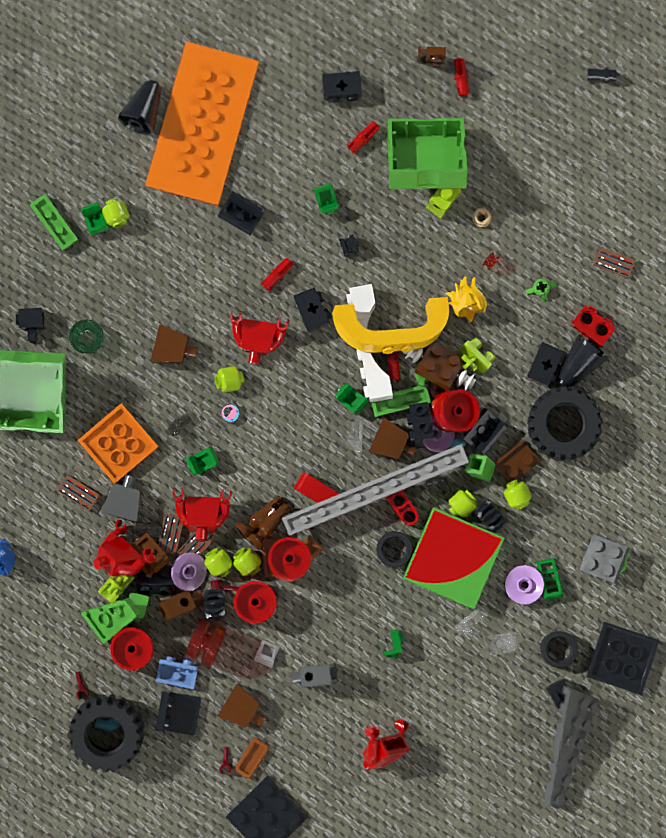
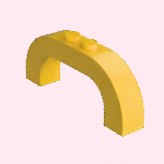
(391, 340)

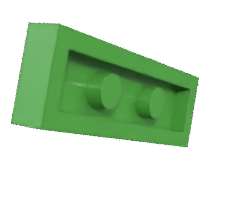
(54, 222)
(401, 401)

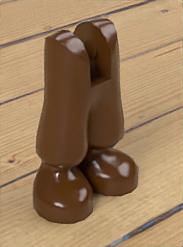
(264, 520)

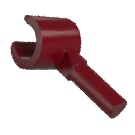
(218, 585)
(80, 685)
(225, 761)

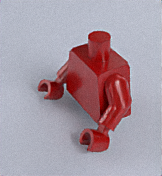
(257, 336)
(202, 513)
(119, 557)
(385, 749)

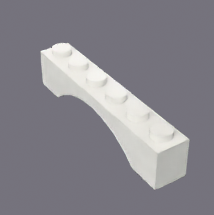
(377, 381)

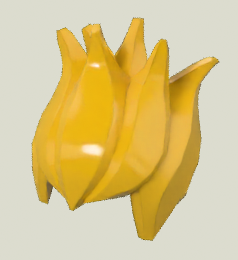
(467, 299)

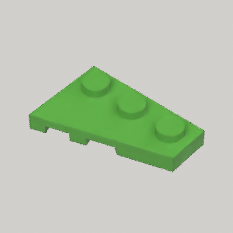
(111, 618)

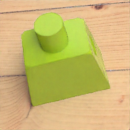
(443, 199)

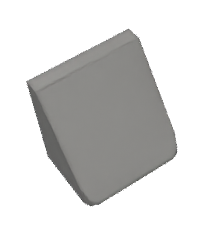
(266, 653)

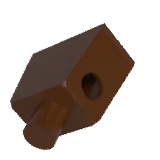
(172, 347)
(391, 441)
(172, 608)
(241, 708)

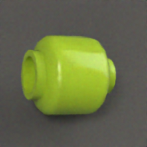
(115, 213)
(229, 379)
(517, 494)
(462, 504)
(247, 561)
(218, 562)

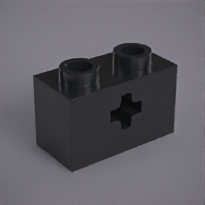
(351, 82)
(304, 301)
(537, 373)

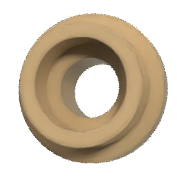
(481, 211)

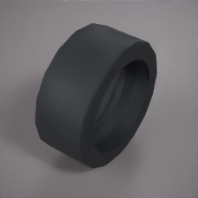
(408, 544)
(573, 649)

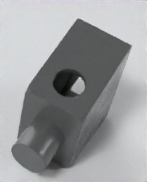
(124, 500)
(322, 675)

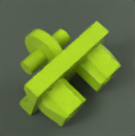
(474, 358)
(115, 587)

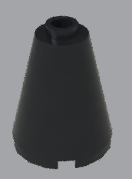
(142, 108)
(580, 361)

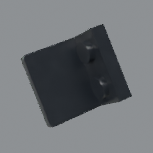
(178, 713)

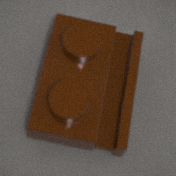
(433, 55)
(516, 462)
(161, 558)

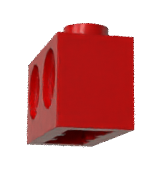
(590, 330)

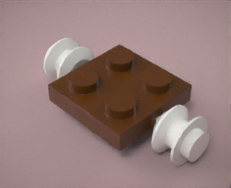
(441, 366)

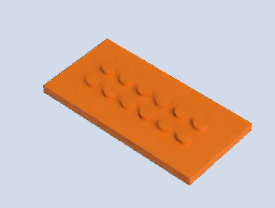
(202, 123)

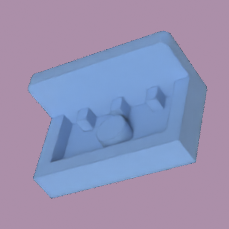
(177, 673)

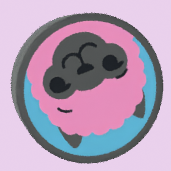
(230, 413)

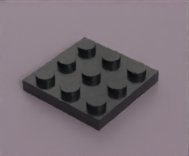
(622, 658)
(266, 813)

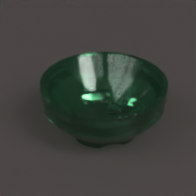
(77, 332)

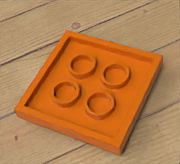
(118, 443)

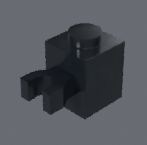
(30, 320)
(556, 692)

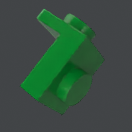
(326, 199)
(94, 218)
(351, 399)
(202, 461)
(397, 640)

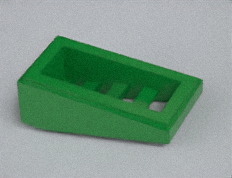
(555, 595)

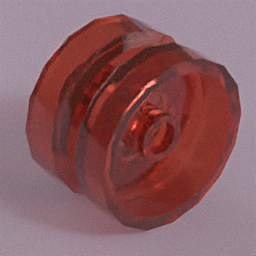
(206, 643)

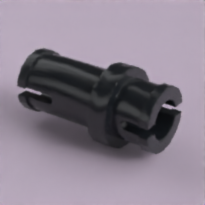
(601, 75)

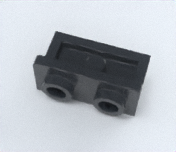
(241, 213)
(421, 423)
(484, 432)
(159, 583)

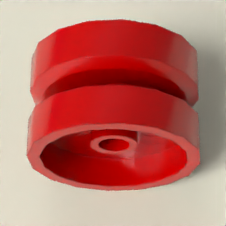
(455, 411)
(283, 549)
(257, 613)
(143, 648)

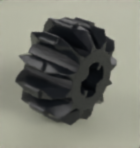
(490, 516)
(214, 604)

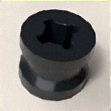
(348, 245)

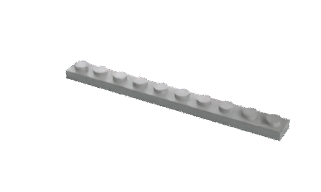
(375, 490)

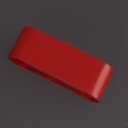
(313, 488)
(401, 510)

